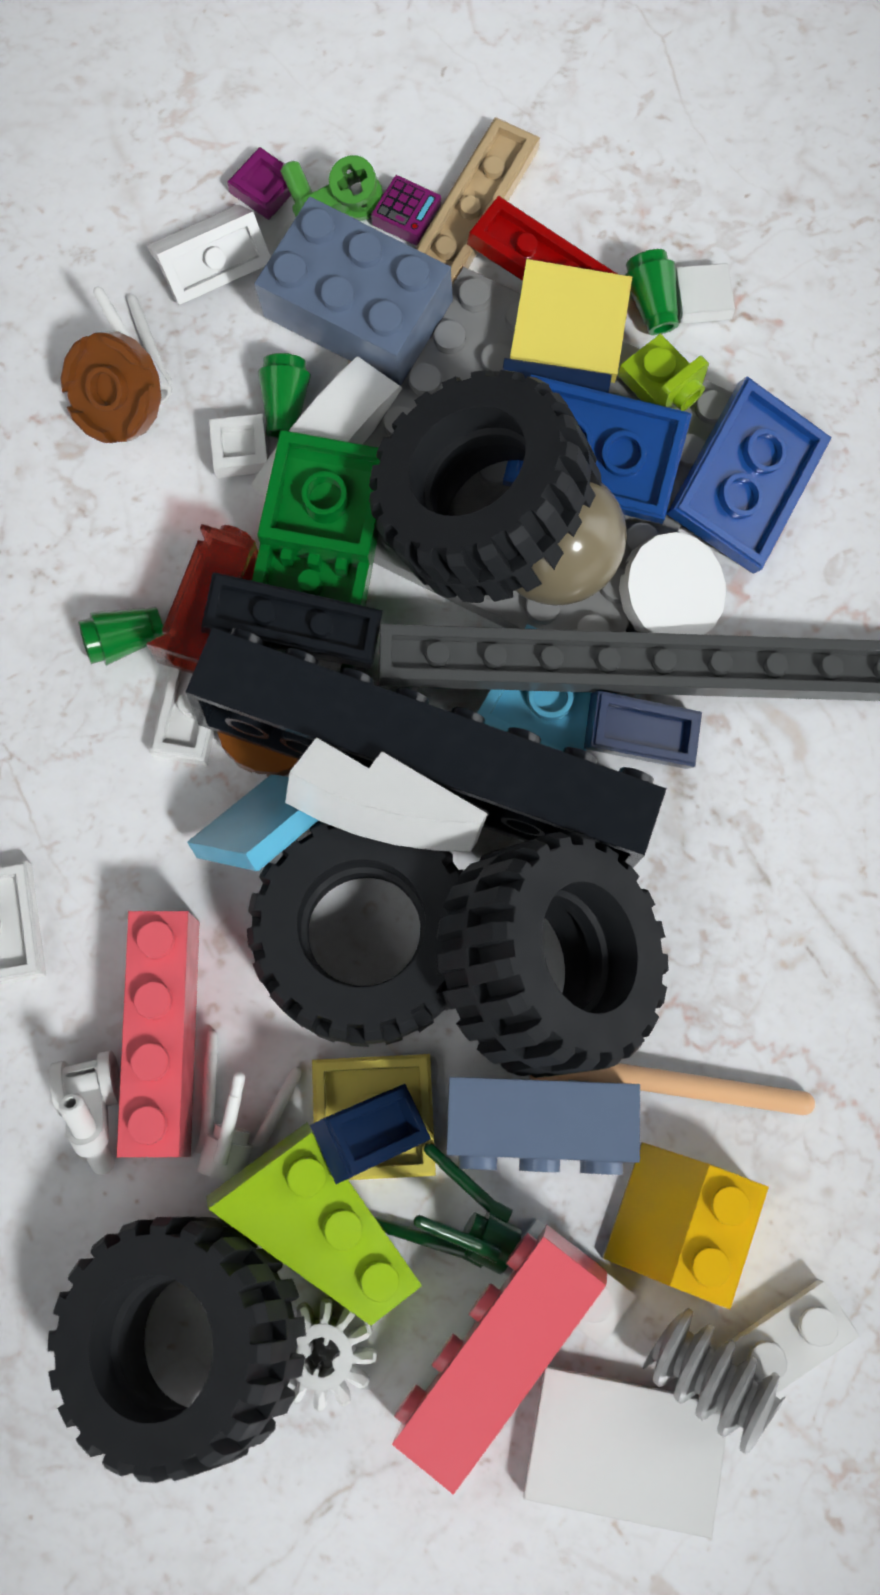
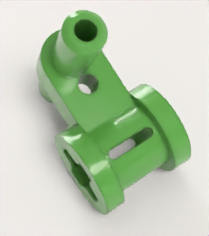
(338, 191)

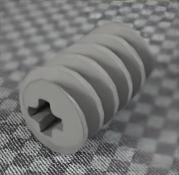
(715, 1379)

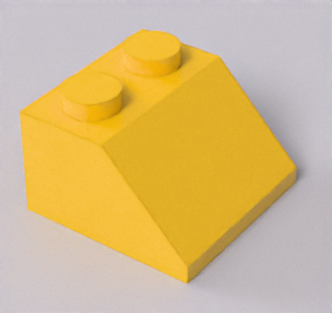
(686, 1224)

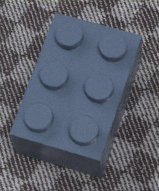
(354, 290)
(543, 1124)

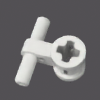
(82, 1098)

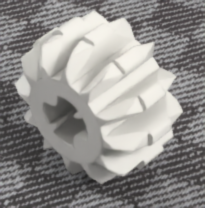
(344, 1361)

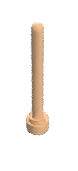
(699, 1088)

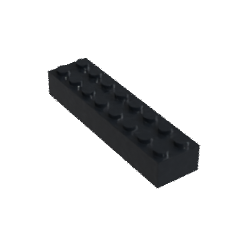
(520, 784)

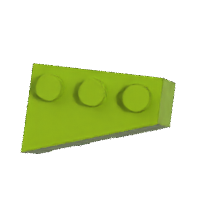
(316, 1227)

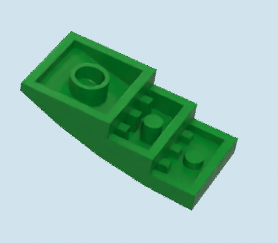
(319, 519)

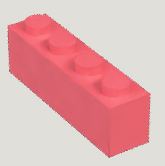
(158, 1035)
(499, 1357)

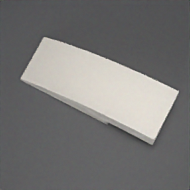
(343, 411)
(381, 801)

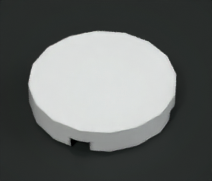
(672, 586)

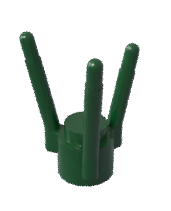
(484, 1240)

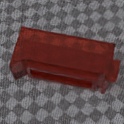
(223, 552)

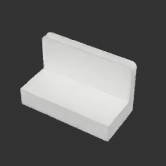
(211, 253)

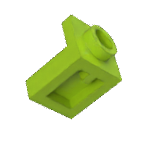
(663, 375)

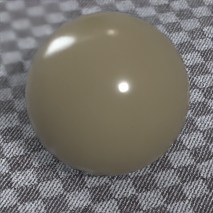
(588, 557)

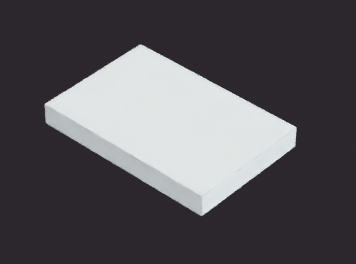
(624, 1453)

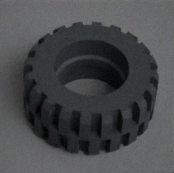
(450, 441)
(283, 947)
(500, 969)
(104, 1360)

